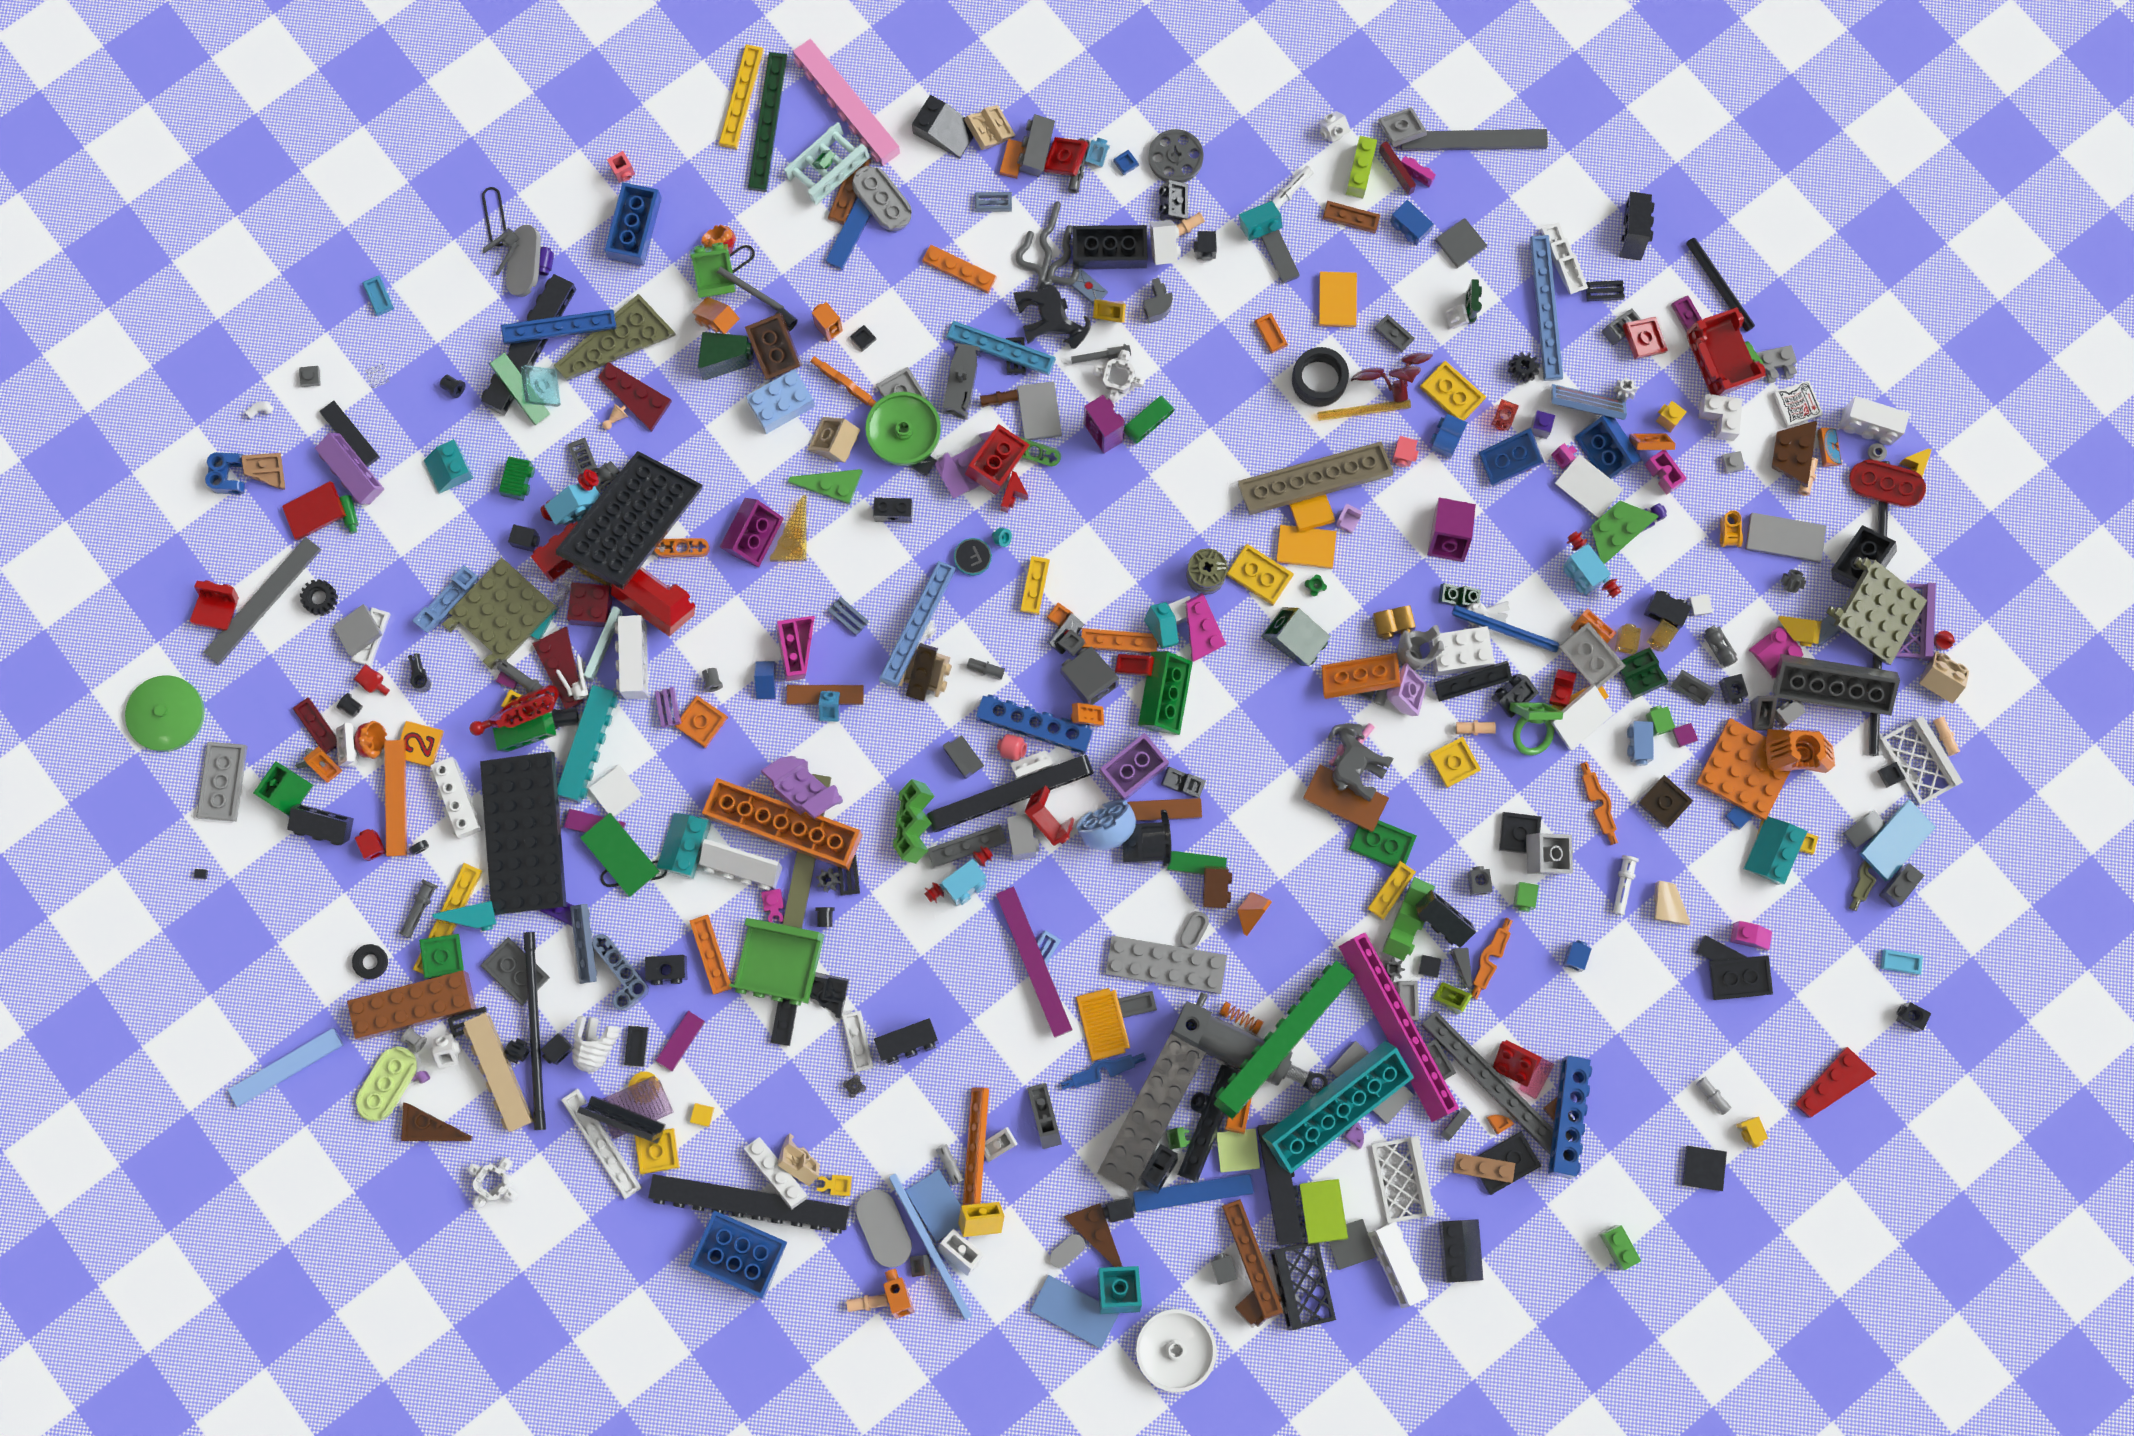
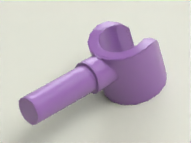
(422, 1077)

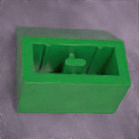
(282, 788)

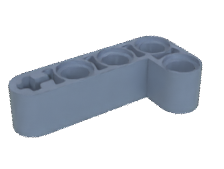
(618, 968)

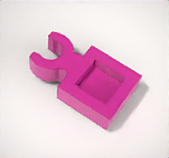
(773, 902)

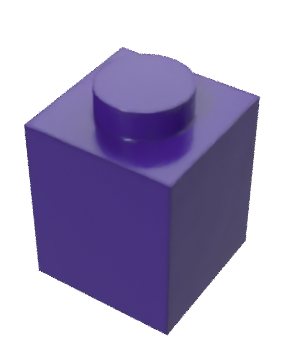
(1542, 424)

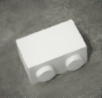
(960, 1252)

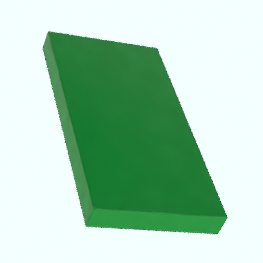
(620, 854)

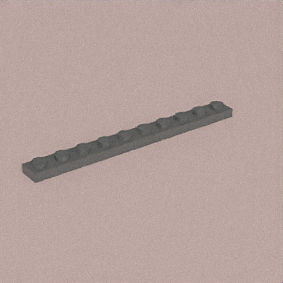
(1491, 1080)

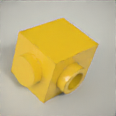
(1670, 415)

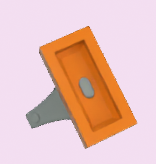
(320, 763)

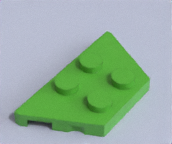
(1619, 528)

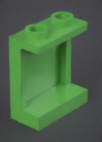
(706, 264)

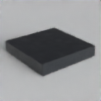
(1514, 831)
(1704, 1168)

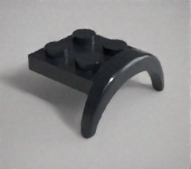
(1149, 843)

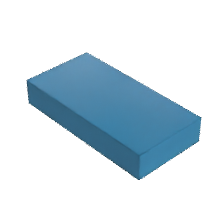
(378, 295)

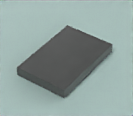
(508, 968)

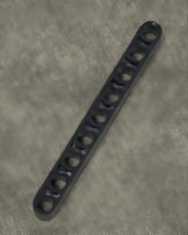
(1009, 793)

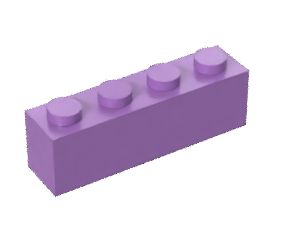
(349, 468)

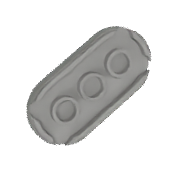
(882, 198)
(524, 262)
(883, 1228)

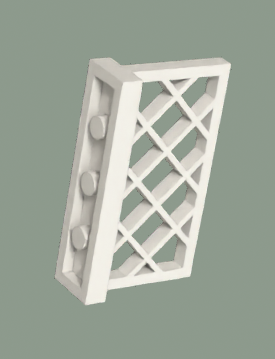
(1937, 755)
(1419, 1172)

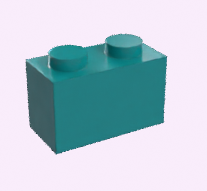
(1260, 220)

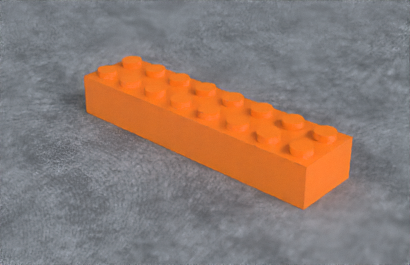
(781, 824)

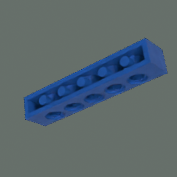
(1041, 733)
(1557, 1164)

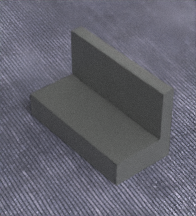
(963, 756)

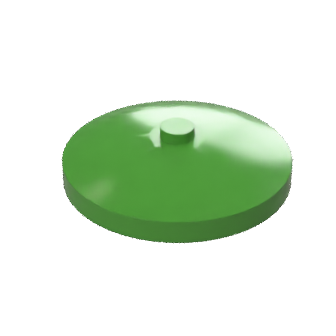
(903, 428)
(164, 713)

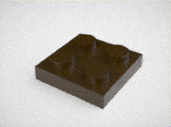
(1665, 802)

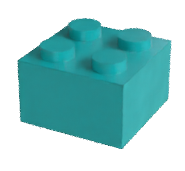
(1119, 1290)

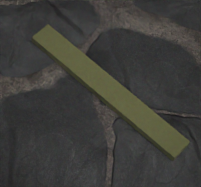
(801, 880)

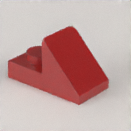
(1014, 488)
(1562, 688)

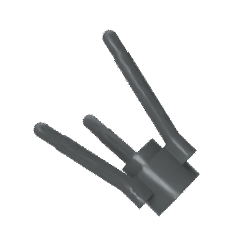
(508, 238)

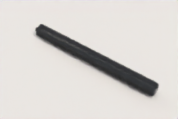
(1718, 281)

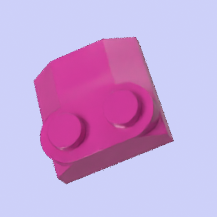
(1771, 646)

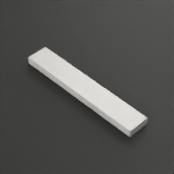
(602, 1146)

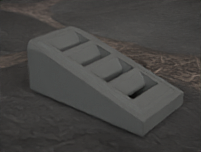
(1612, 332)
(593, 467)
(1462, 963)

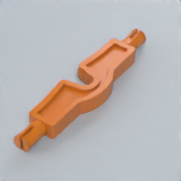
(841, 379)
(1602, 813)
(1487, 968)

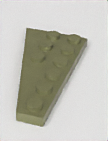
(636, 329)

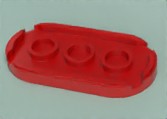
(1887, 483)

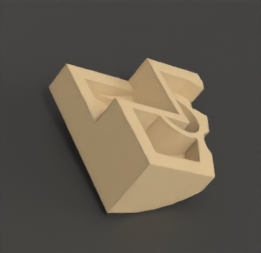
(1669, 904)
(798, 1162)

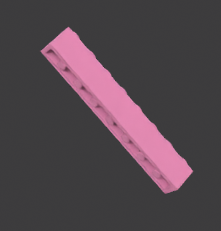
(846, 102)

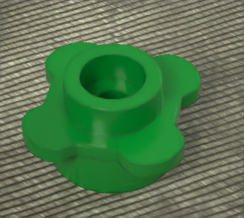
(1315, 580)

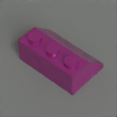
(751, 532)

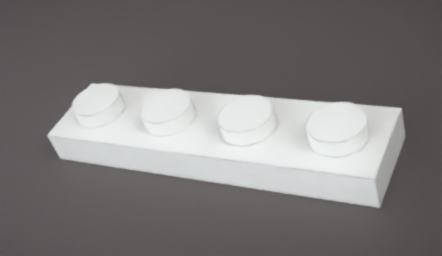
(779, 1179)

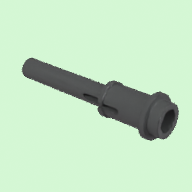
(1110, 353)

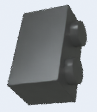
(1901, 885)

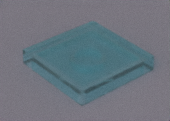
(540, 386)

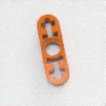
(695, 543)

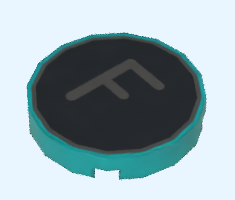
(972, 556)

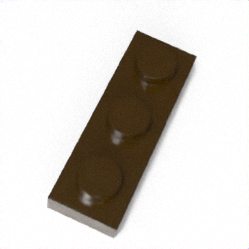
(921, 672)

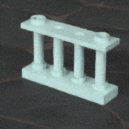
(838, 174)

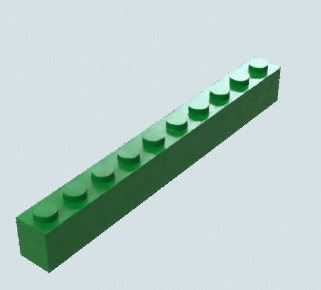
(1283, 1040)

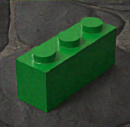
(525, 733)

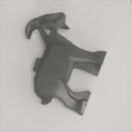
(1356, 760)

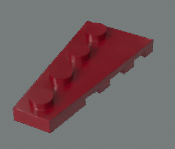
(640, 398)
(557, 654)

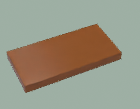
(1344, 803)

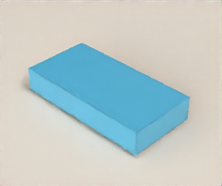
(1901, 962)

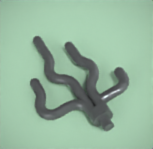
(1045, 273)

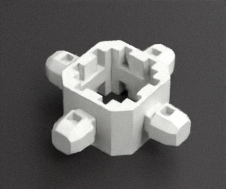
(1123, 357)
(480, 1174)

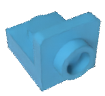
(1097, 151)
(829, 706)

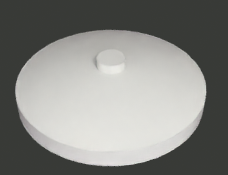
(1176, 1350)

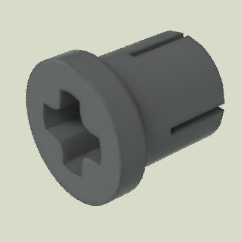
(711, 680)

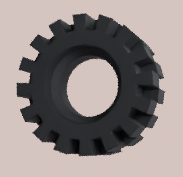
(324, 607)

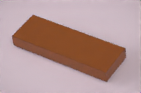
(1351, 217)

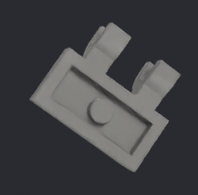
(1779, 358)

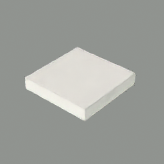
(616, 791)

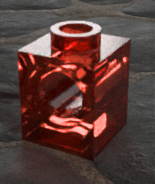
(1507, 408)

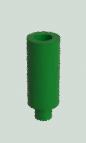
(350, 520)

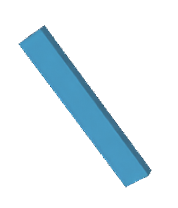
(1001, 348)

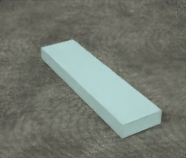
(602, 645)

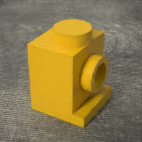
(1753, 1132)

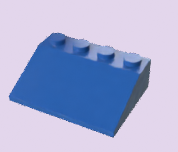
(738, 1255)

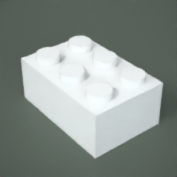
(1874, 420)
(1463, 651)

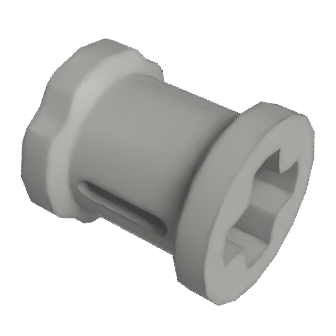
(413, 1039)

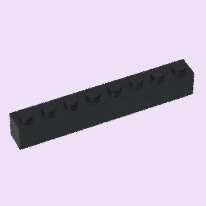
(549, 304)

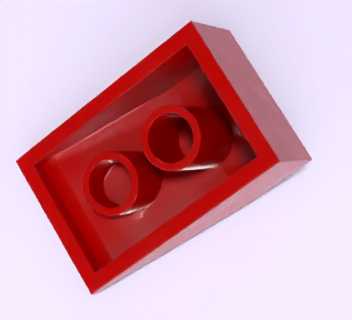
(996, 459)

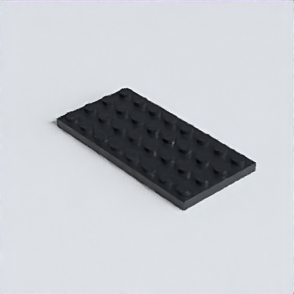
(629, 520)
(523, 833)

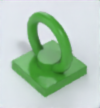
(1535, 713)

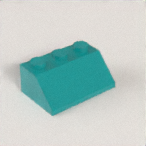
(683, 845)
(1775, 850)

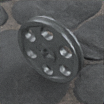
(1182, 151)

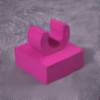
(1564, 455)

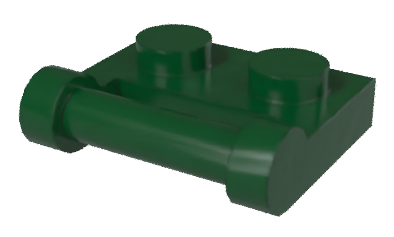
(1472, 302)

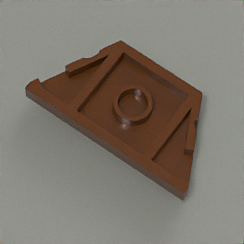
(1794, 451)

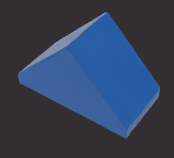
(765, 680)

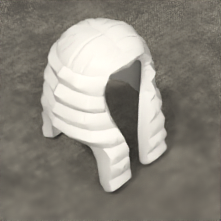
(593, 1052)

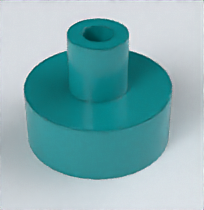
(1002, 537)

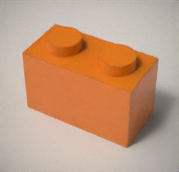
(827, 321)

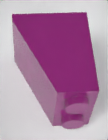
(1451, 529)

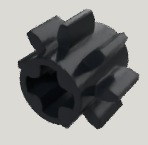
(517, 1050)

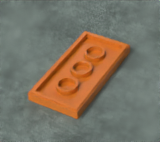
(1360, 675)

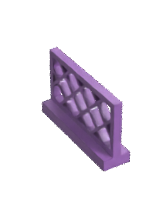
(1926, 627)

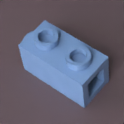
(1641, 742)

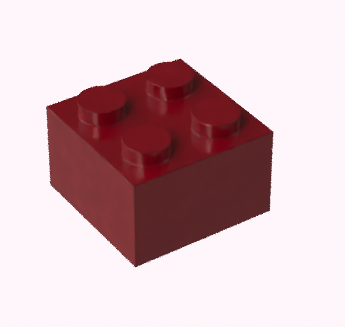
(589, 604)

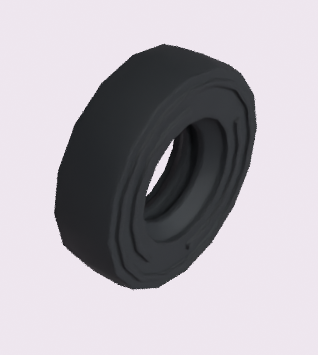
(378, 970)

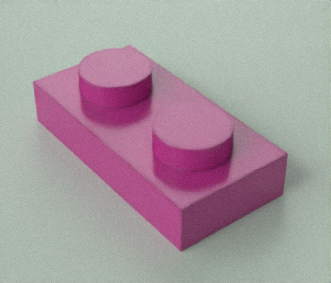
(1420, 173)

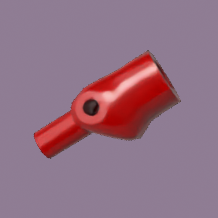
(371, 680)

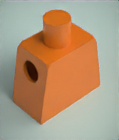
(900, 1302)

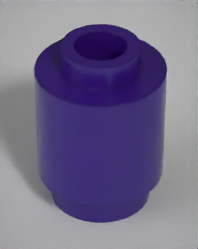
(546, 260)

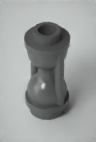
(607, 473)
(1725, 654)

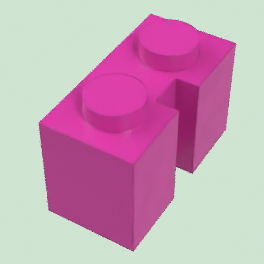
(1667, 471)

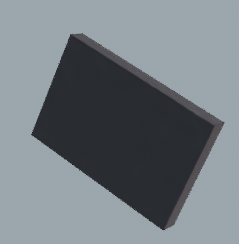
(1740, 977)
(1513, 1150)

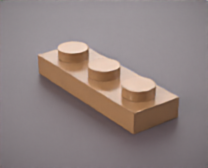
(1483, 1167)

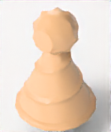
(616, 415)

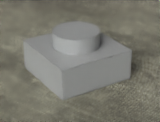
(1733, 462)

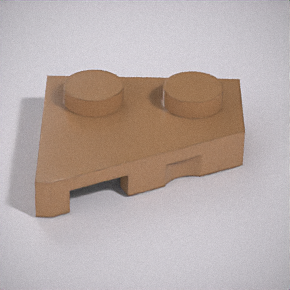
(264, 468)

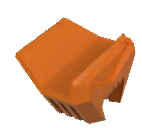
(1798, 750)

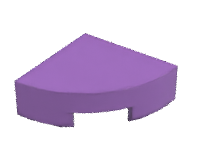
(1355, 1135)

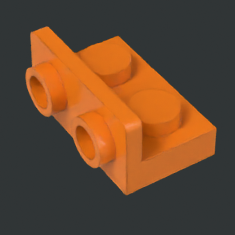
(1601, 627)

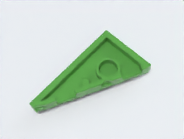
(835, 485)

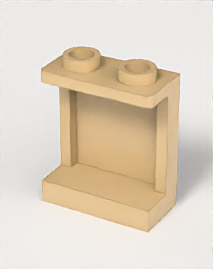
(940, 670)

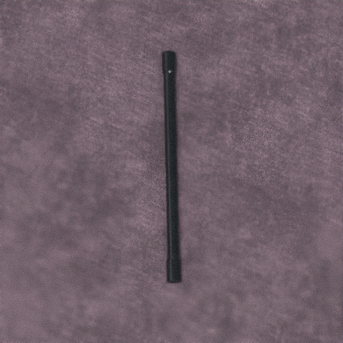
(539, 1113)

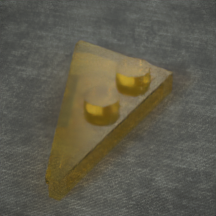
(793, 542)

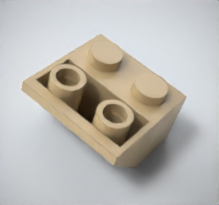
(1945, 677)

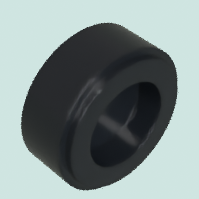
(419, 847)

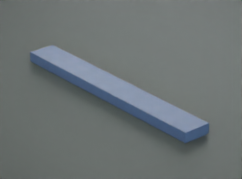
(1546, 308)
(917, 624)

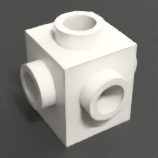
(1334, 126)
(445, 1050)

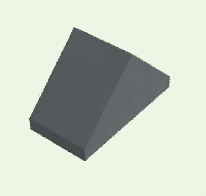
(1763, 712)

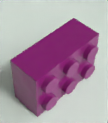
(1103, 423)

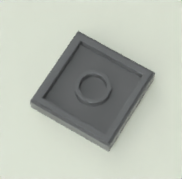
(1461, 243)
(1355, 1248)

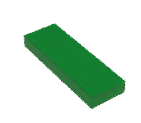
(1193, 862)

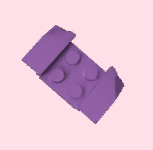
(953, 469)
(799, 787)

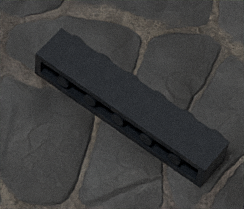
(1281, 1195)

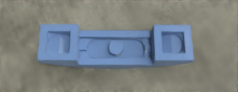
(439, 609)

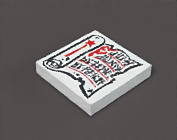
(1798, 403)

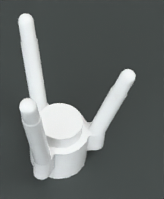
(579, 688)

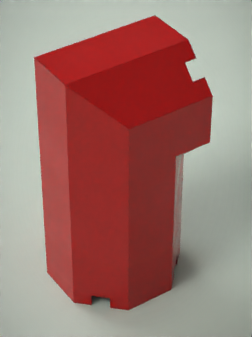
(656, 602)

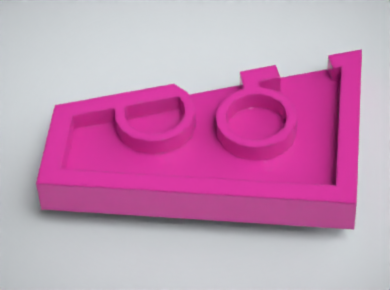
(1203, 628)

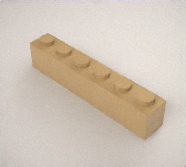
(498, 1071)

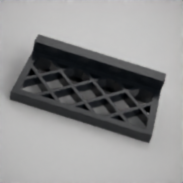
(623, 1119)
(1286, 1290)

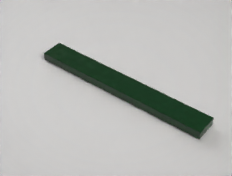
(767, 122)

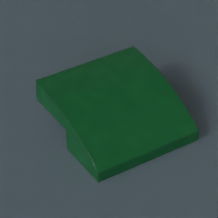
(1642, 673)

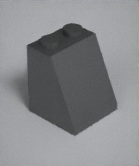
(1089, 676)

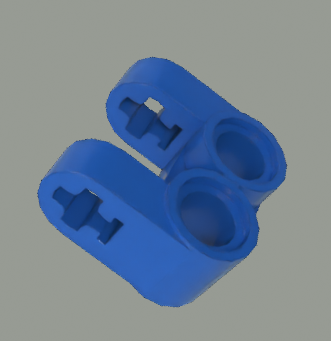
(221, 472)

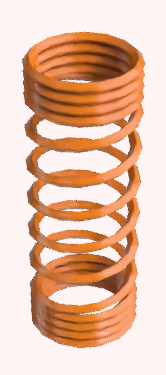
(1257, 1024)

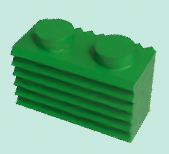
(516, 478)

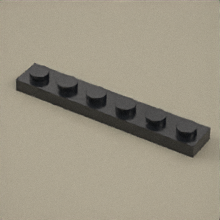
(1206, 1129)

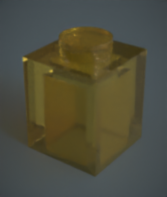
(1662, 636)
(1628, 639)

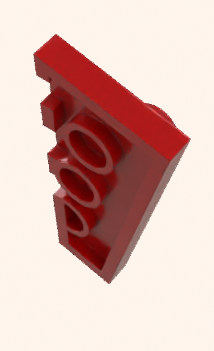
(1837, 1080)

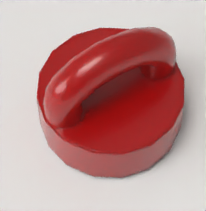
(1944, 640)

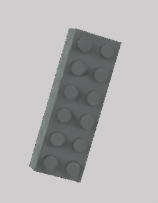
(1836, 684)

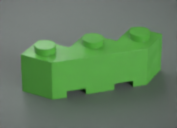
(912, 821)
(1407, 922)

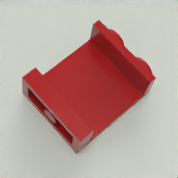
(1045, 820)

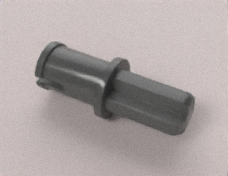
(985, 668)

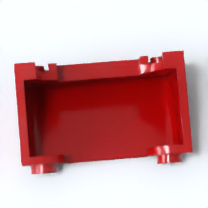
(1723, 353)

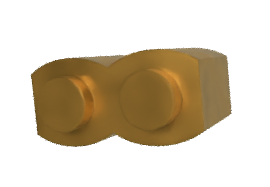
(1393, 622)

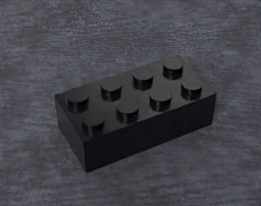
(1109, 247)

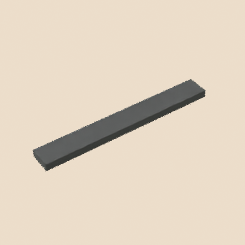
(1479, 140)
(262, 600)

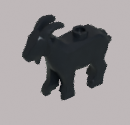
(1053, 315)

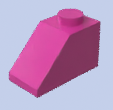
(1751, 935)

